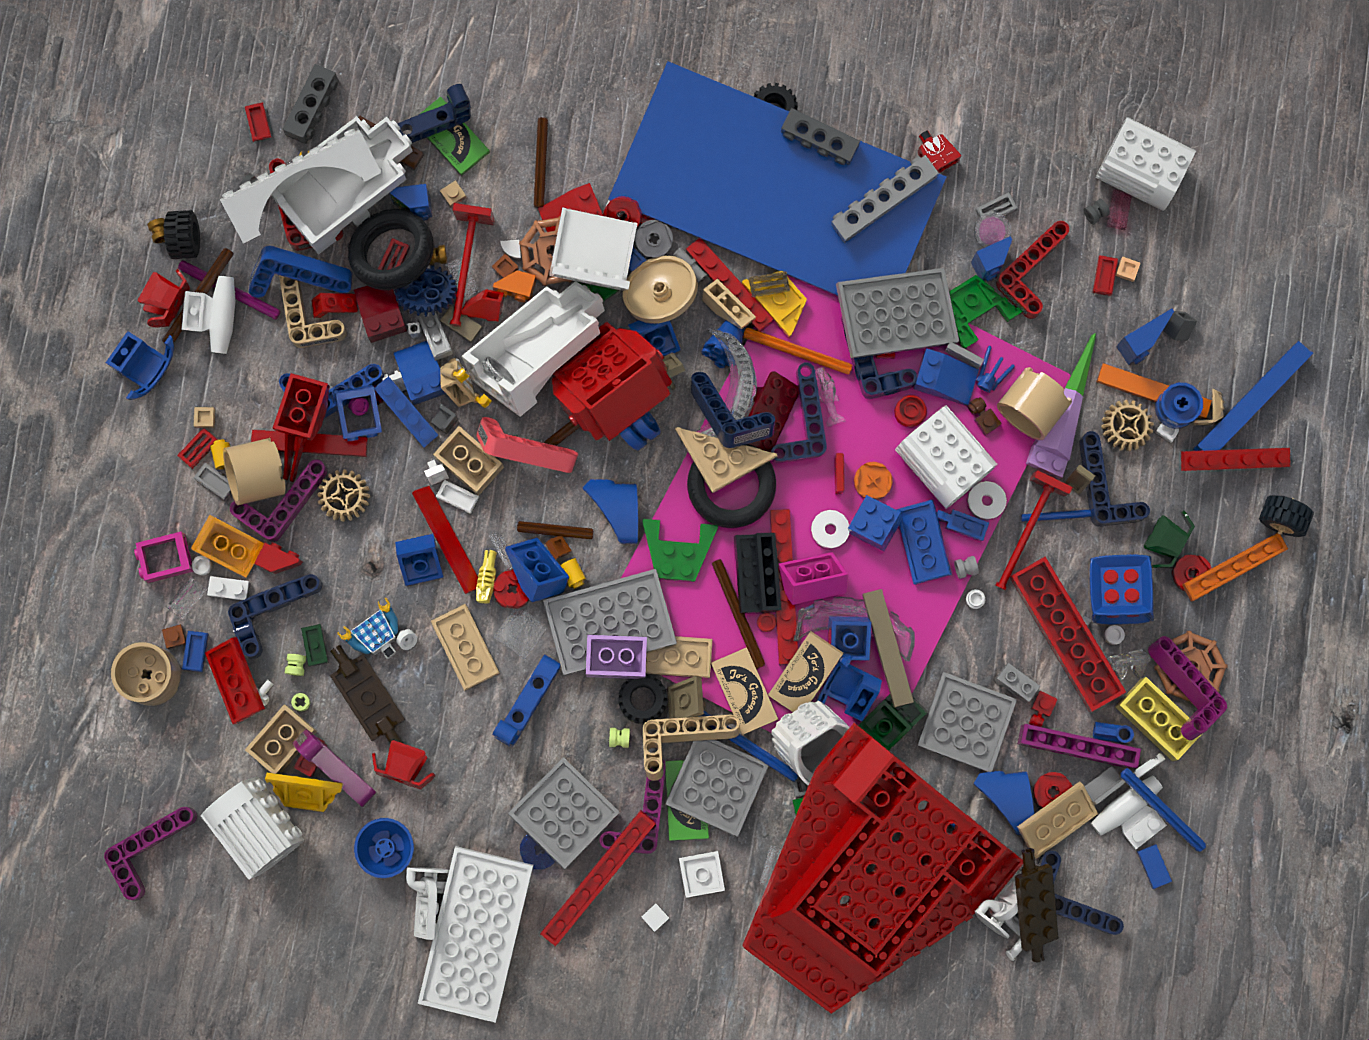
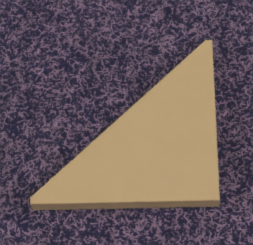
(721, 464)

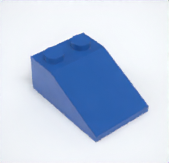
(1137, 344)
(419, 372)
(946, 377)
(536, 570)

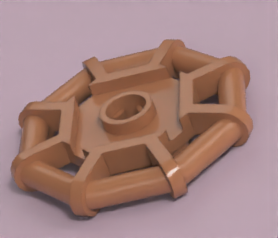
(540, 251)
(1200, 659)

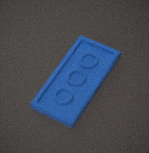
(924, 542)

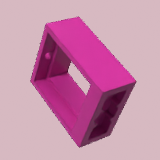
(183, 551)

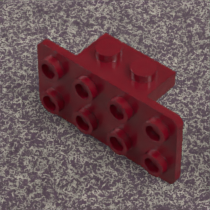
(776, 398)

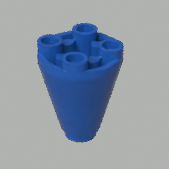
(713, 348)

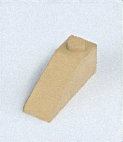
(727, 305)

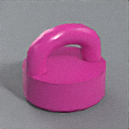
(358, 405)

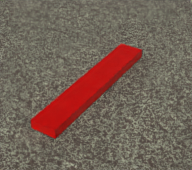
(320, 444)
(446, 538)

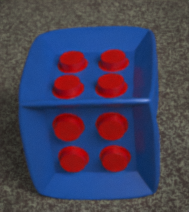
(1121, 589)

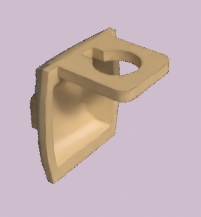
(1217, 410)

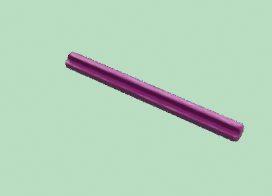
(240, 295)

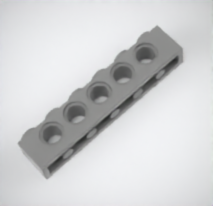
(927, 174)

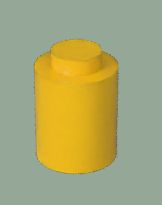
(217, 453)
(574, 572)

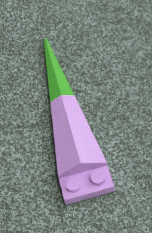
(1055, 450)

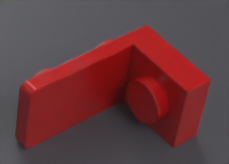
(333, 303)

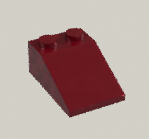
(379, 313)

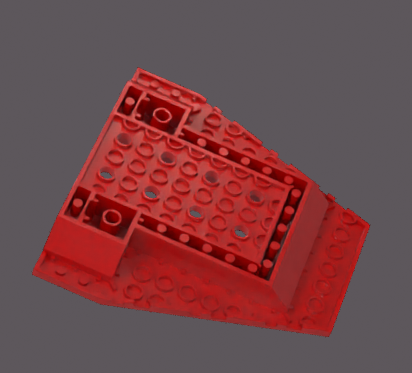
(844, 825)

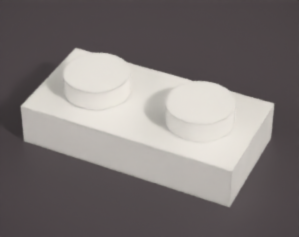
(228, 588)

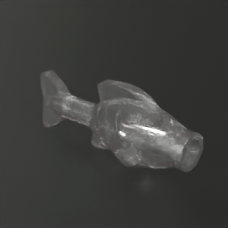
(828, 395)

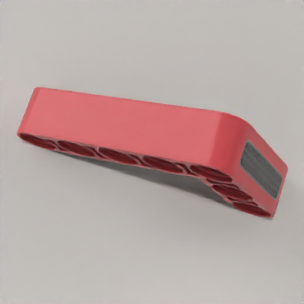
(523, 450)

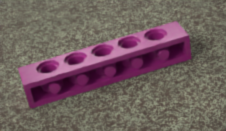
(1079, 746)

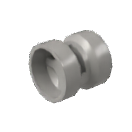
(966, 567)

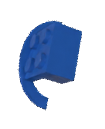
(140, 363)
(851, 687)

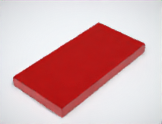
(234, 680)

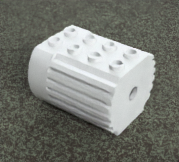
(1145, 164)
(946, 456)
(807, 737)
(252, 827)

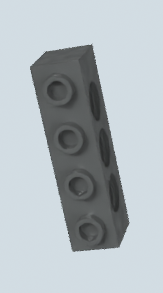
(318, 77)
(796, 119)

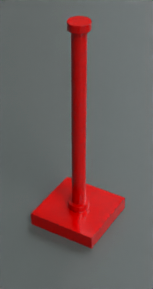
(472, 215)
(1049, 485)

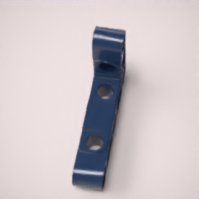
(427, 123)
(885, 383)
(261, 603)

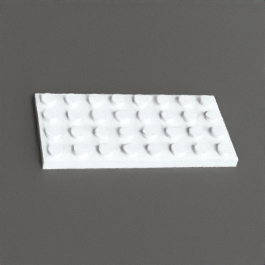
(475, 934)

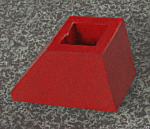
(485, 305)
(275, 560)

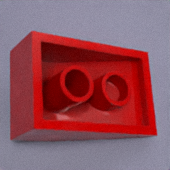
(577, 199)

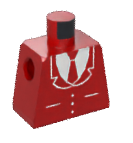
(938, 151)

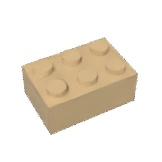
(468, 461)
(274, 743)

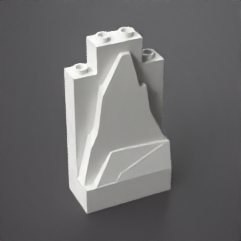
(329, 198)
(536, 343)

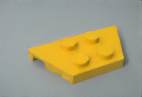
(783, 306)
(303, 792)

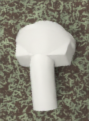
(263, 690)

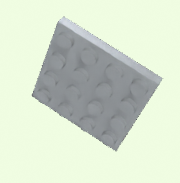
(966, 722)
(717, 785)
(563, 813)

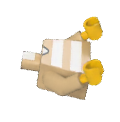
(458, 385)

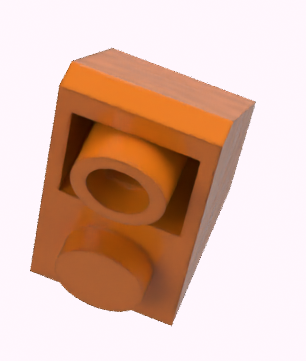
(517, 285)

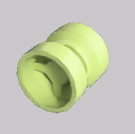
(298, 660)
(619, 737)

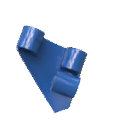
(618, 505)
(1009, 794)

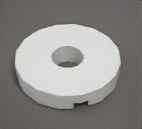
(989, 489)
(838, 521)
(1149, 765)

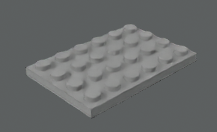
(897, 312)
(614, 608)

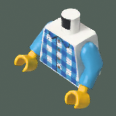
(374, 633)

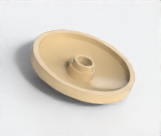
(660, 289)

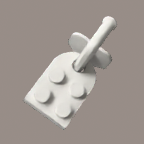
(426, 899)
(1003, 910)

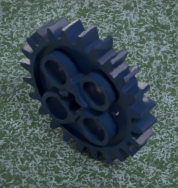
(428, 293)

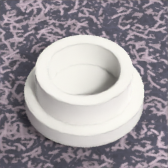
(975, 599)

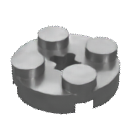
(663, 244)

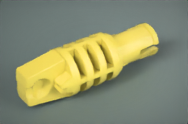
(486, 578)

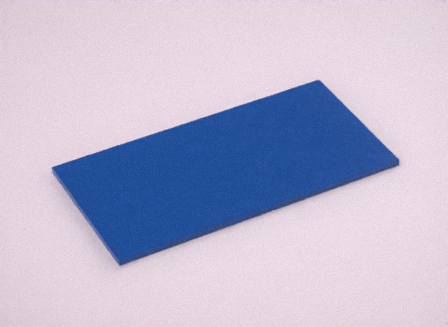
(730, 177)

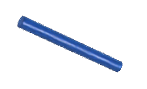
(1059, 515)

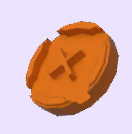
(873, 480)

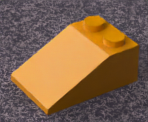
(227, 546)

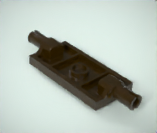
(367, 696)
(1036, 905)

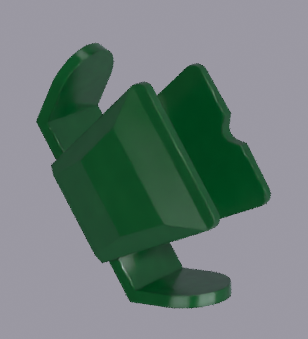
(1168, 539)

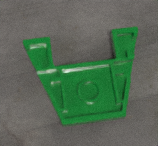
(973, 300)
(678, 559)

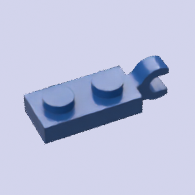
(964, 524)

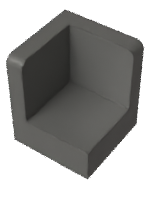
(1180, 326)
(444, 419)

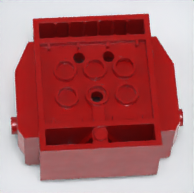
(611, 382)

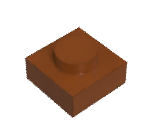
(505, 266)
(558, 547)
(174, 636)

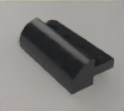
(757, 573)

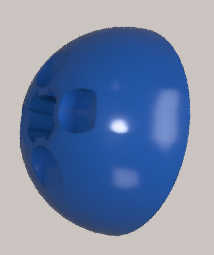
(373, 844)

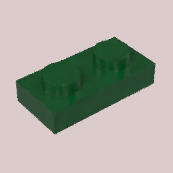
(314, 645)

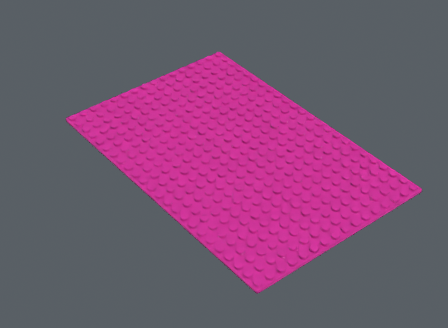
(809, 488)

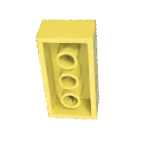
(1156, 718)

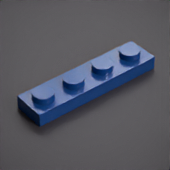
(406, 411)

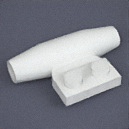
(213, 313)
(1133, 814)

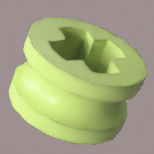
(301, 696)

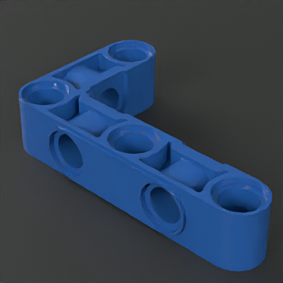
(527, 702)

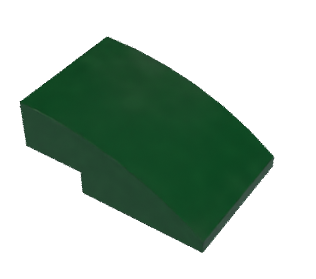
(889, 723)

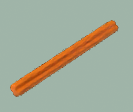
(797, 350)

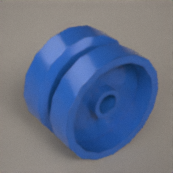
(1168, 404)
(641, 430)

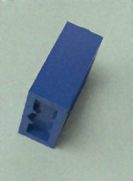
(354, 393)

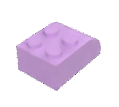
(616, 656)

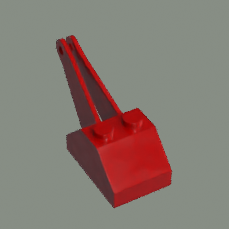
(300, 416)

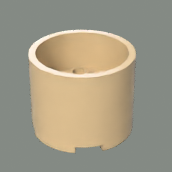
(1034, 404)
(253, 471)
(131, 669)

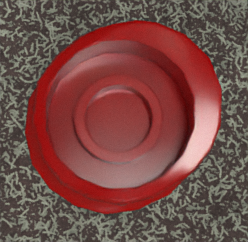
(910, 411)

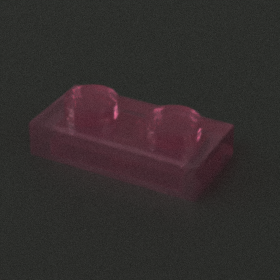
(1119, 210)

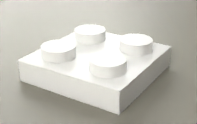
(701, 874)

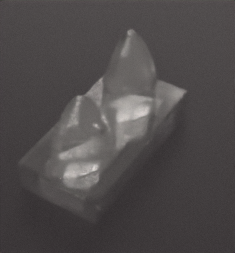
(1136, 659)

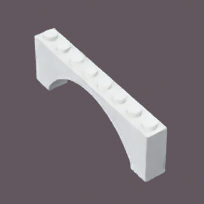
(247, 204)

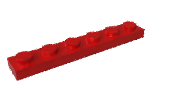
(716, 269)
(1235, 459)

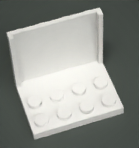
(593, 249)

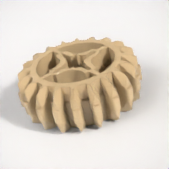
(1132, 431)
(336, 497)

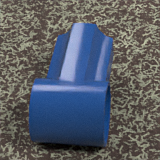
(1110, 732)

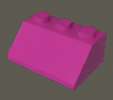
(813, 578)

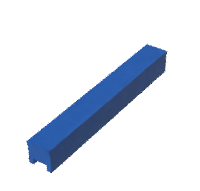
(1255, 398)

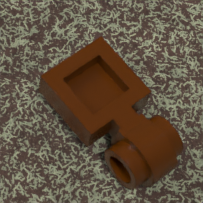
(987, 420)

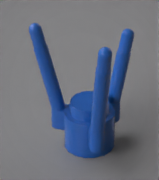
(987, 381)

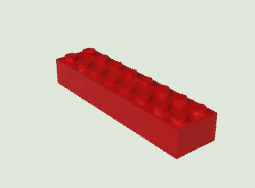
(1067, 634)

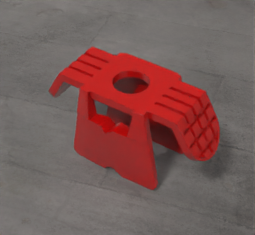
(160, 297)
(404, 765)

